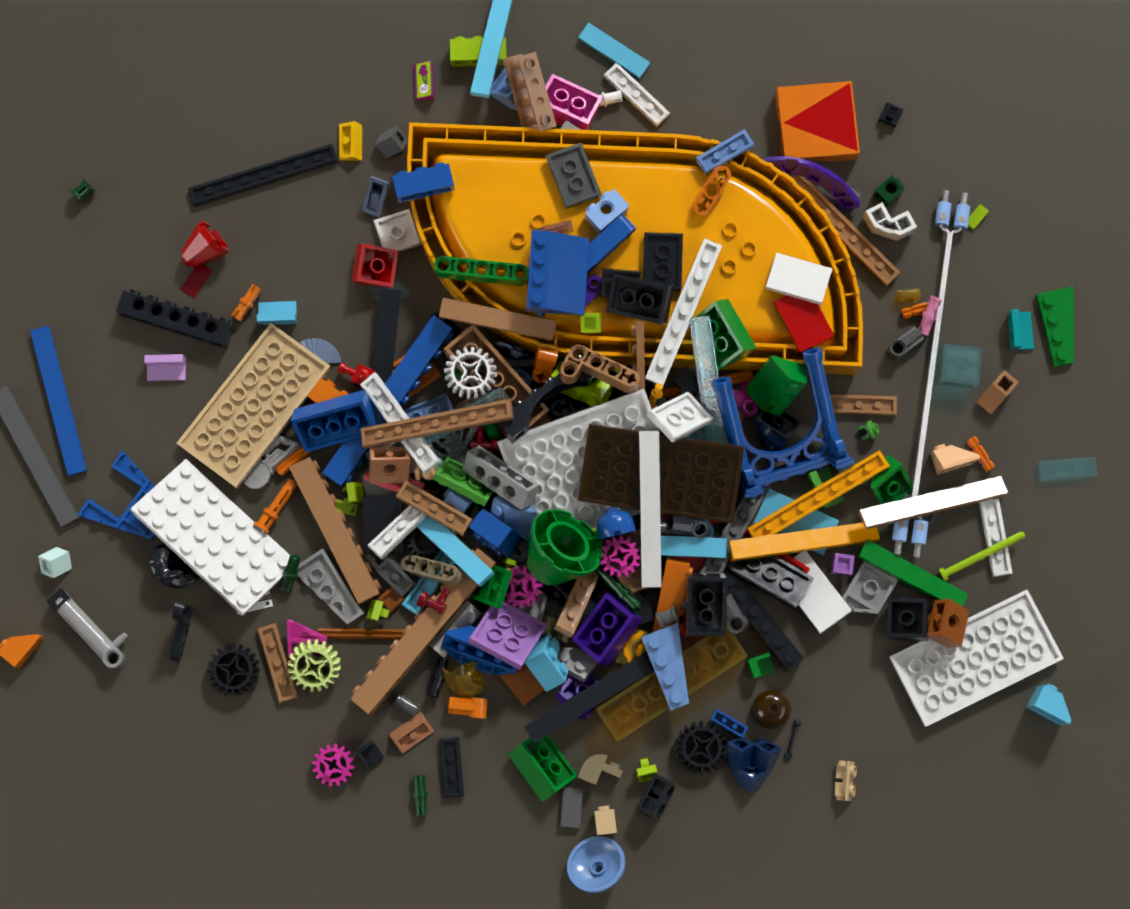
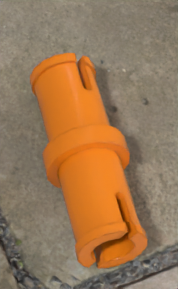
(246, 302)

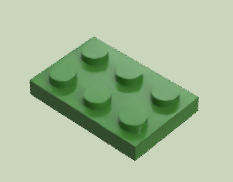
(452, 476)

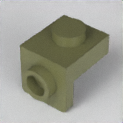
(550, 629)

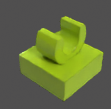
(591, 323)
(355, 492)
(376, 610)
(646, 771)

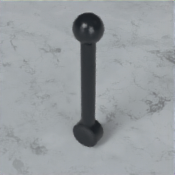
(788, 754)

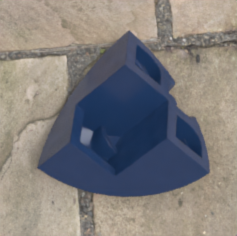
(751, 761)

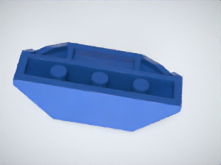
(457, 646)

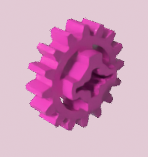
(628, 554)
(527, 590)
(328, 773)

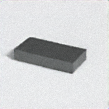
(571, 807)

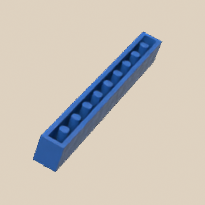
(401, 383)

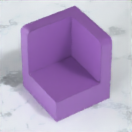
(842, 564)

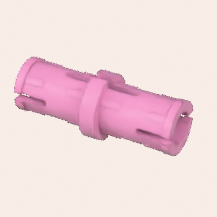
(929, 315)

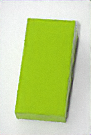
(977, 216)
(346, 507)

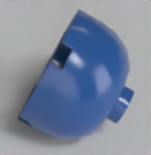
(614, 524)

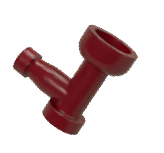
(493, 445)
(424, 600)

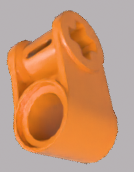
(544, 363)

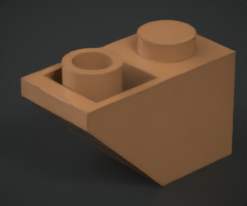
(997, 392)

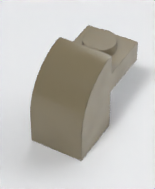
(594, 765)

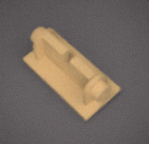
(847, 773)

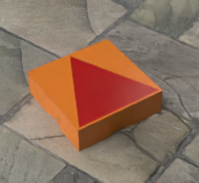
(818, 121)

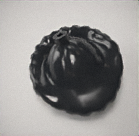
(171, 568)

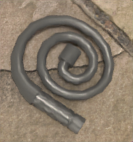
(462, 449)

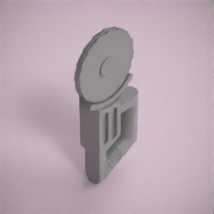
(264, 468)

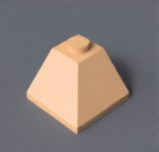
(951, 458)

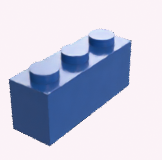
(423, 182)

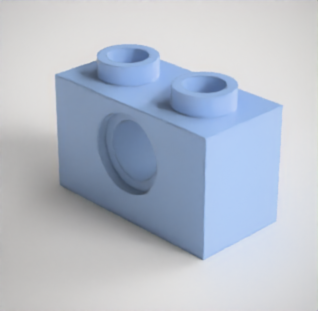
(610, 200)

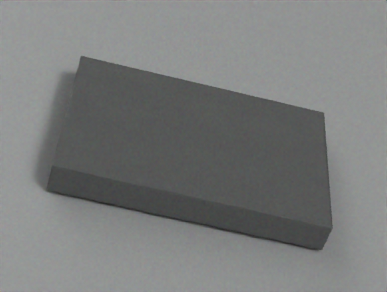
(573, 175)

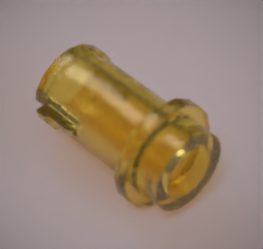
(908, 294)

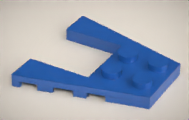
(128, 521)

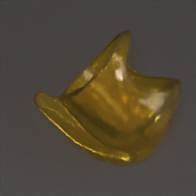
(460, 680)

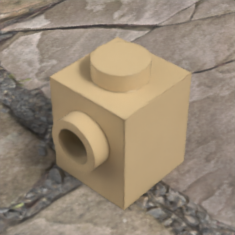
(605, 820)

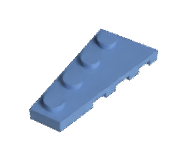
(667, 661)

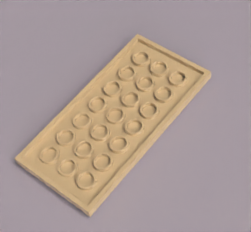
(253, 405)

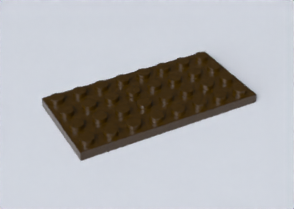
(695, 474)

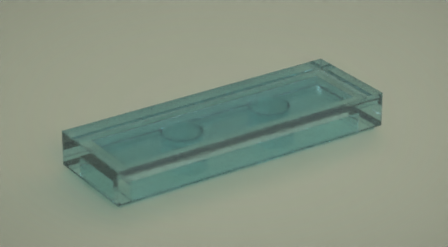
(1067, 468)

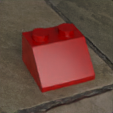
(374, 266)

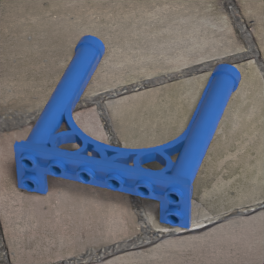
(751, 484)

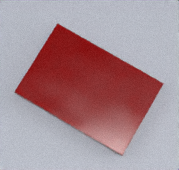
(803, 322)

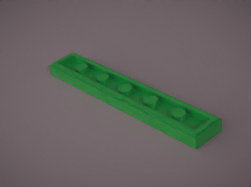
(910, 573)

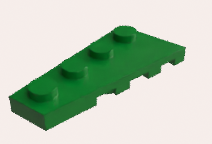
(1058, 322)

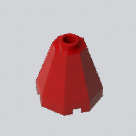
(203, 246)

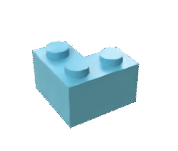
(545, 663)

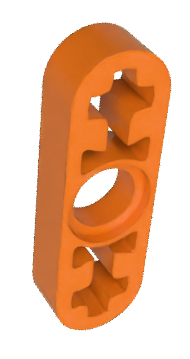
(714, 175)

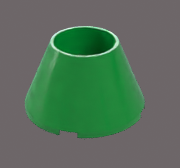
(561, 548)

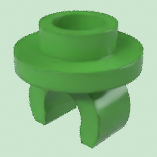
(872, 430)

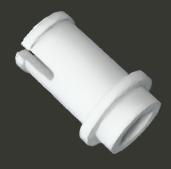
(610, 98)

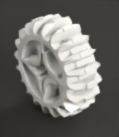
(457, 361)

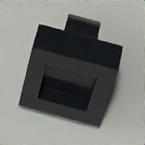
(891, 114)

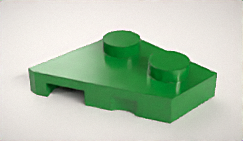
(495, 589)

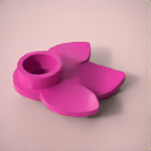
(743, 399)

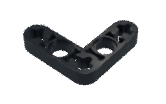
(182, 614)

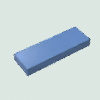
(725, 151)

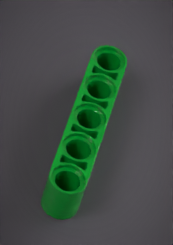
(473, 265)

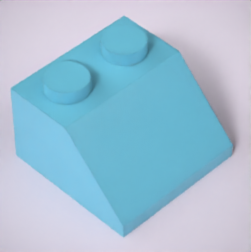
(1049, 704)

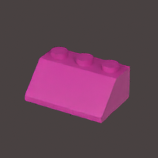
(572, 102)

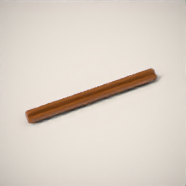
(353, 633)

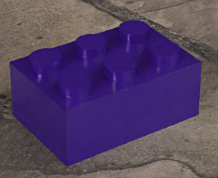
(607, 629)

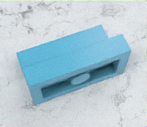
(277, 313)

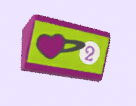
(424, 80)

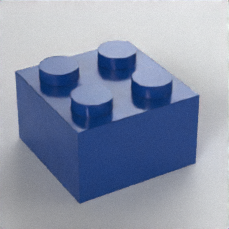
(494, 534)

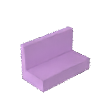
(165, 367)

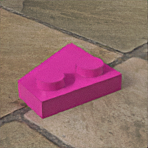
(299, 633)

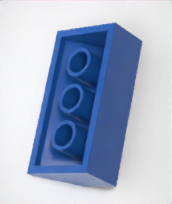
(333, 420)

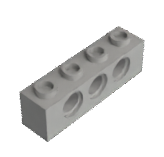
(500, 477)

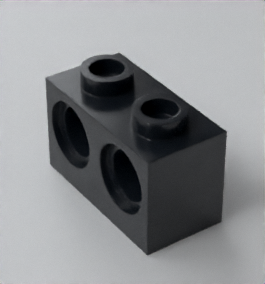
(656, 797)

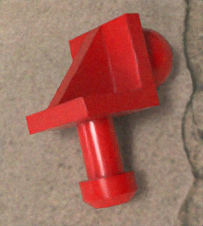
(358, 375)

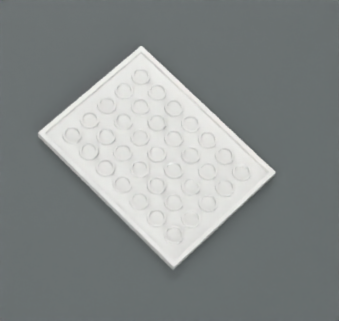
(556, 452)

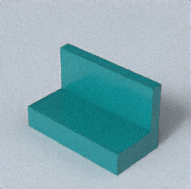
(1020, 330)

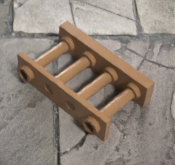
(529, 91)

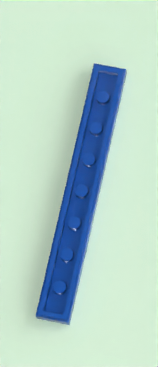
(58, 401)

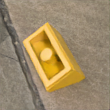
(350, 141)

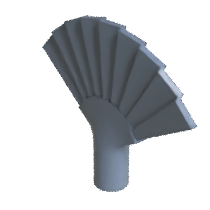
(322, 349)

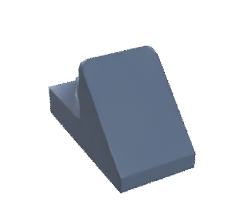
(375, 196)

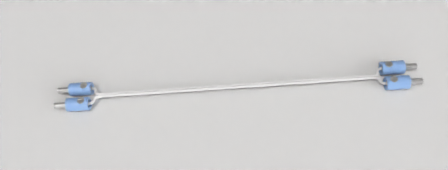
(961, 223)

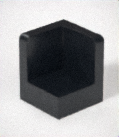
(369, 754)

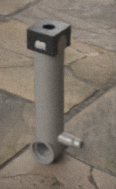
(87, 629)

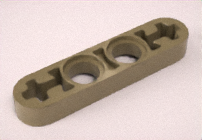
(430, 571)

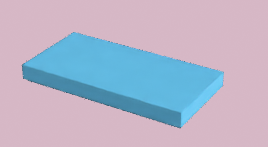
(774, 501)

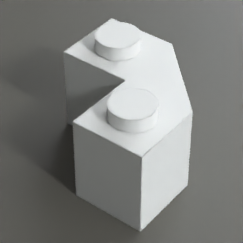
(880, 223)

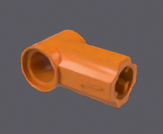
(470, 707)

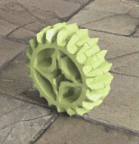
(326, 656)

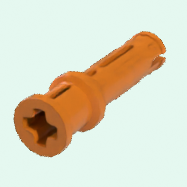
(271, 514)

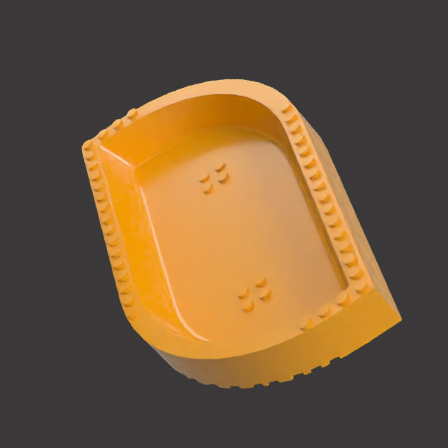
(510, 190)

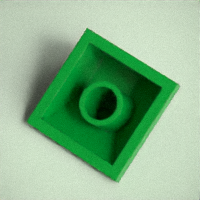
(891, 483)

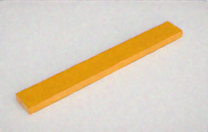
(820, 496)
(801, 541)

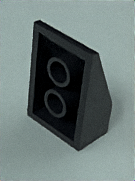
(640, 298)
(705, 604)

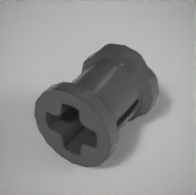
(667, 617)

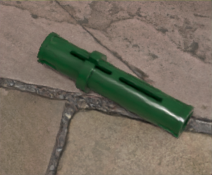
(624, 594)

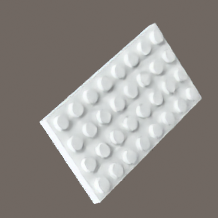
(213, 536)
(995, 653)

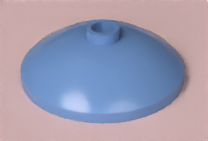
(589, 857)

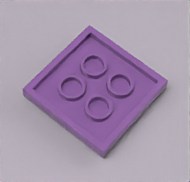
(508, 634)

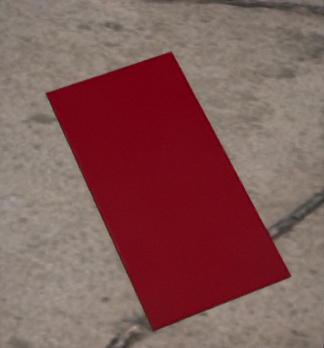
(196, 280)

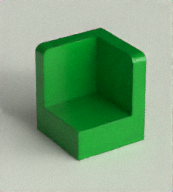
(760, 665)

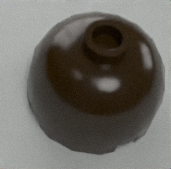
(771, 709)

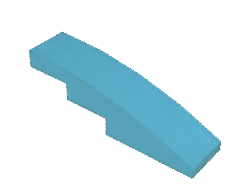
(693, 547)

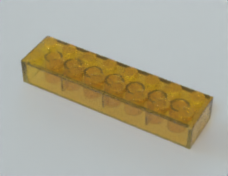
(646, 699)

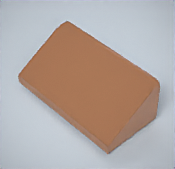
(411, 732)

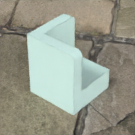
(55, 562)

